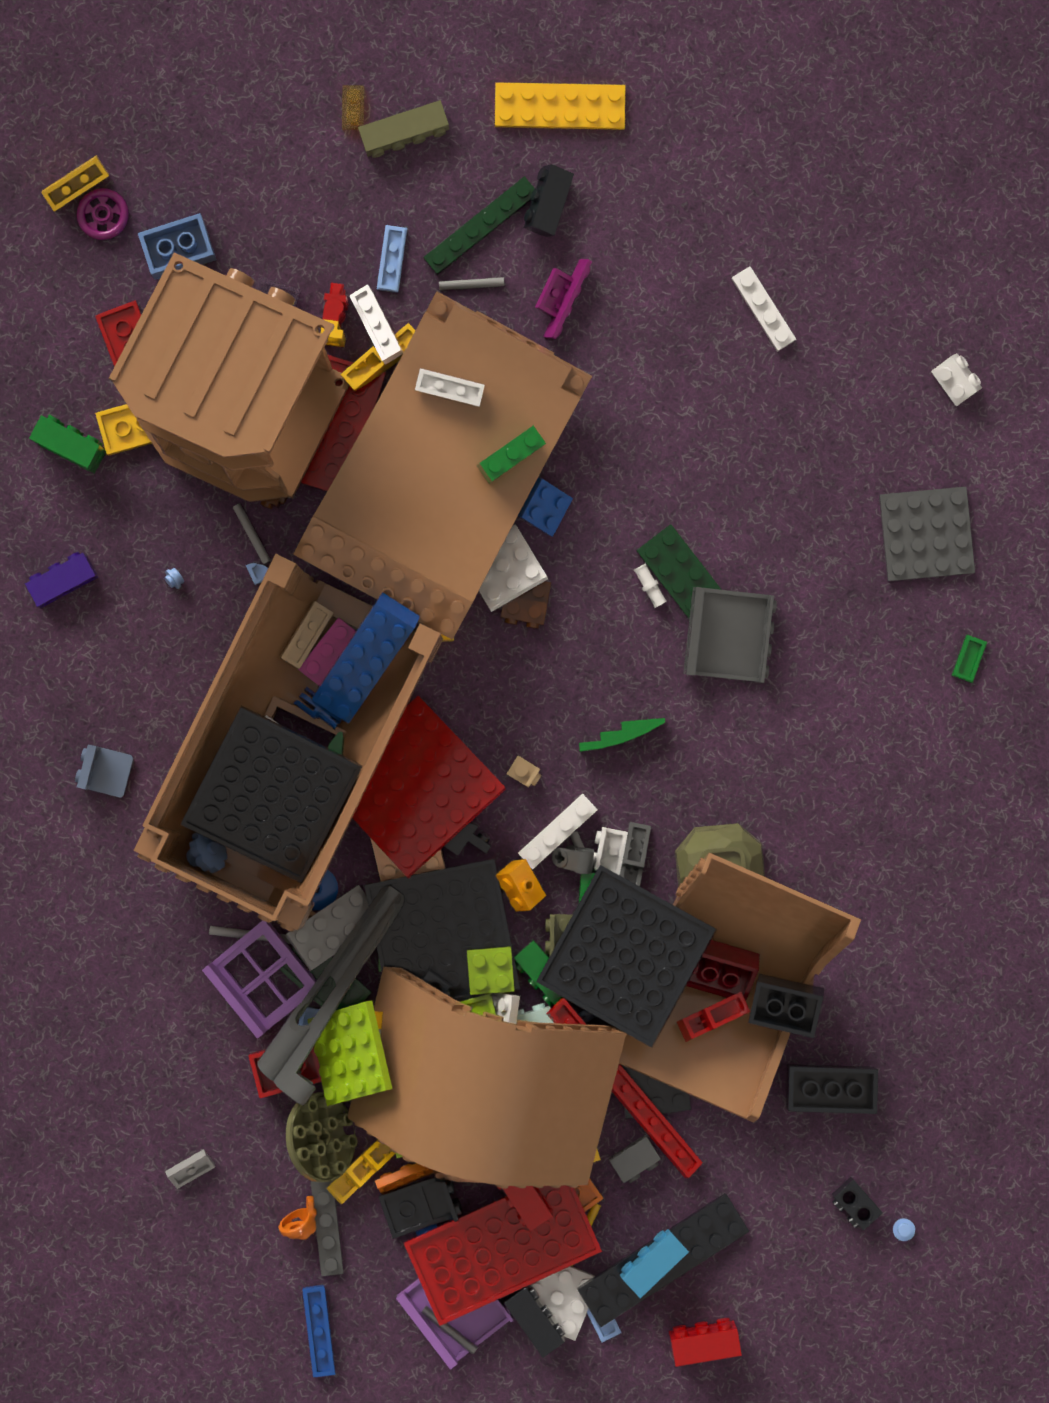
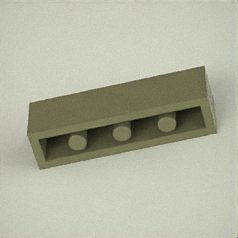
(403, 129)

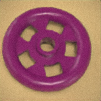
(91, 228)

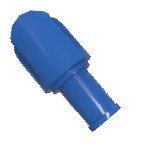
(319, 712)

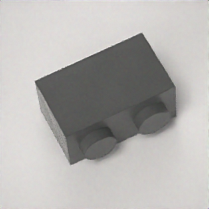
(635, 1159)

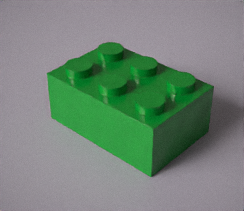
(68, 443)

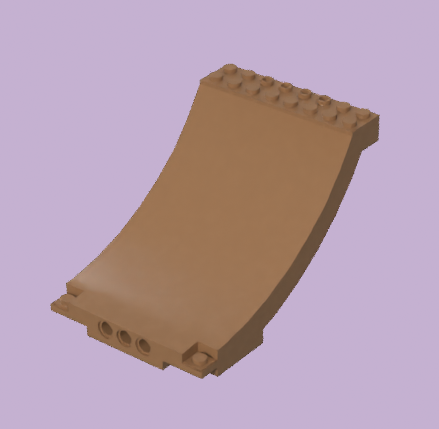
(409, 499)

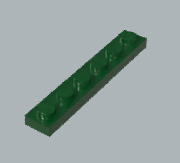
(480, 226)

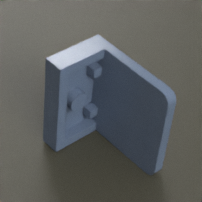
(104, 771)

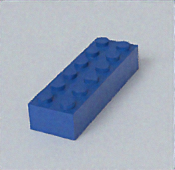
(365, 657)

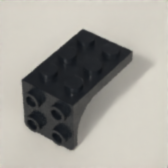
(420, 1205)

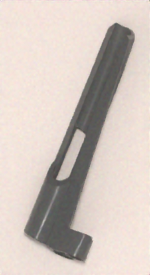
(294, 1042)

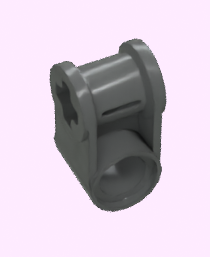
(574, 858)

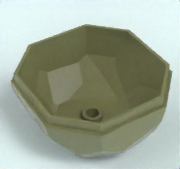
(725, 841)

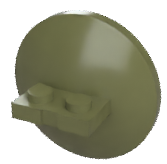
(318, 1139)

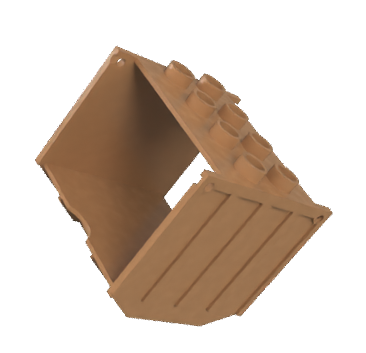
(230, 380)

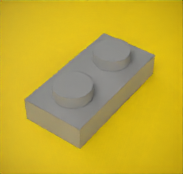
(190, 1169)

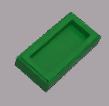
(969, 658)

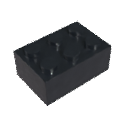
(786, 1005)

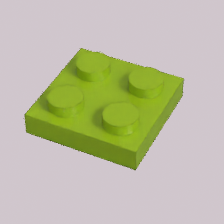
(490, 970)

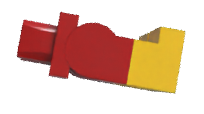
(334, 312)

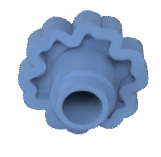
(206, 853)

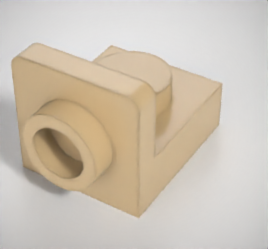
(524, 772)

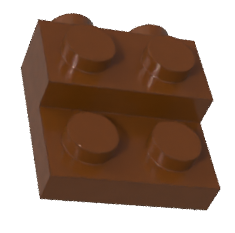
(528, 607)

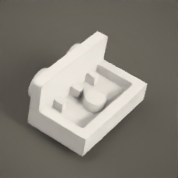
(957, 379)
(610, 849)

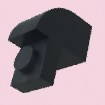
(458, 842)

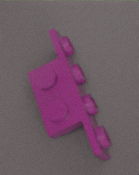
(559, 296)

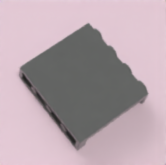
(729, 634)

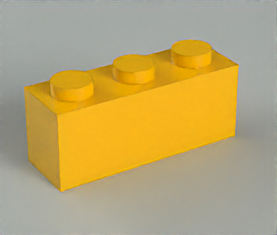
(75, 183)

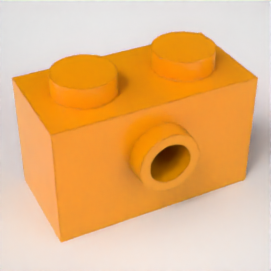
(520, 885)

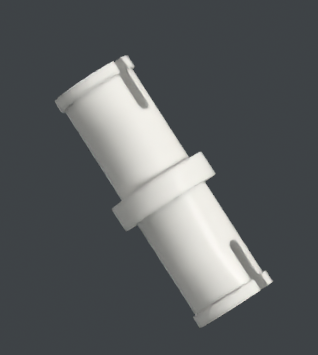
(650, 585)

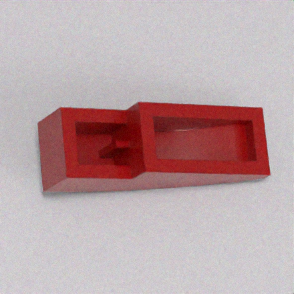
(713, 1016)

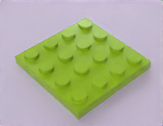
(352, 1055)

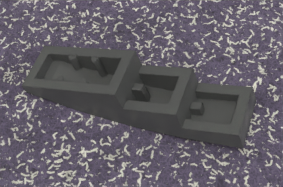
(635, 852)

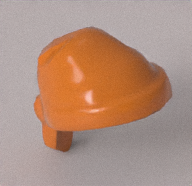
(300, 1229)

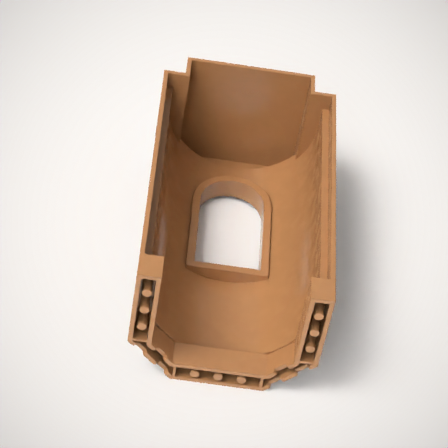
(263, 682)

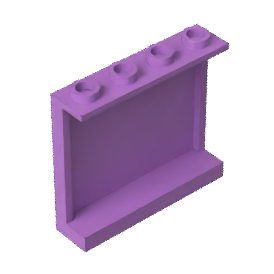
(474, 1325)

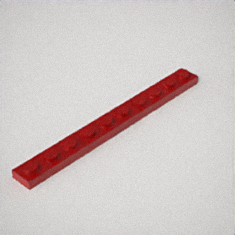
(639, 1105)

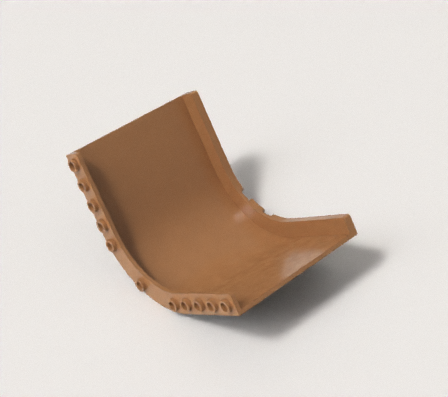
(794, 940)
(486, 1092)

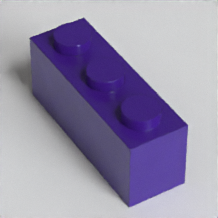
(61, 579)

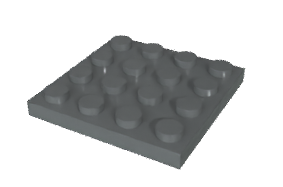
(926, 534)

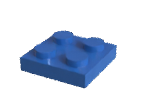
(545, 507)

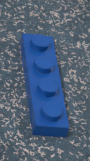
(319, 1331)

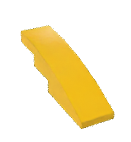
(371, 365)
(360, 1171)

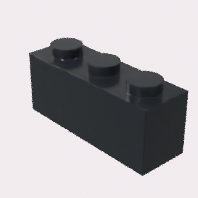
(548, 200)
(535, 1320)

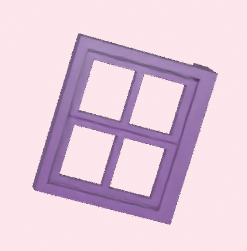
(238, 996)

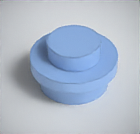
(173, 578)
(903, 1229)

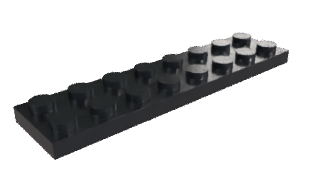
(700, 1233)

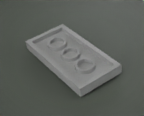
(329, 928)

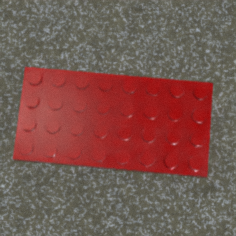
(495, 1255)

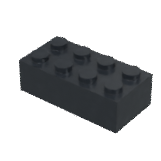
(831, 1089)

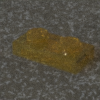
(352, 107)

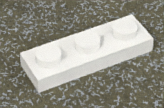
(449, 387)

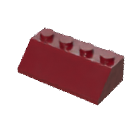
(725, 970)

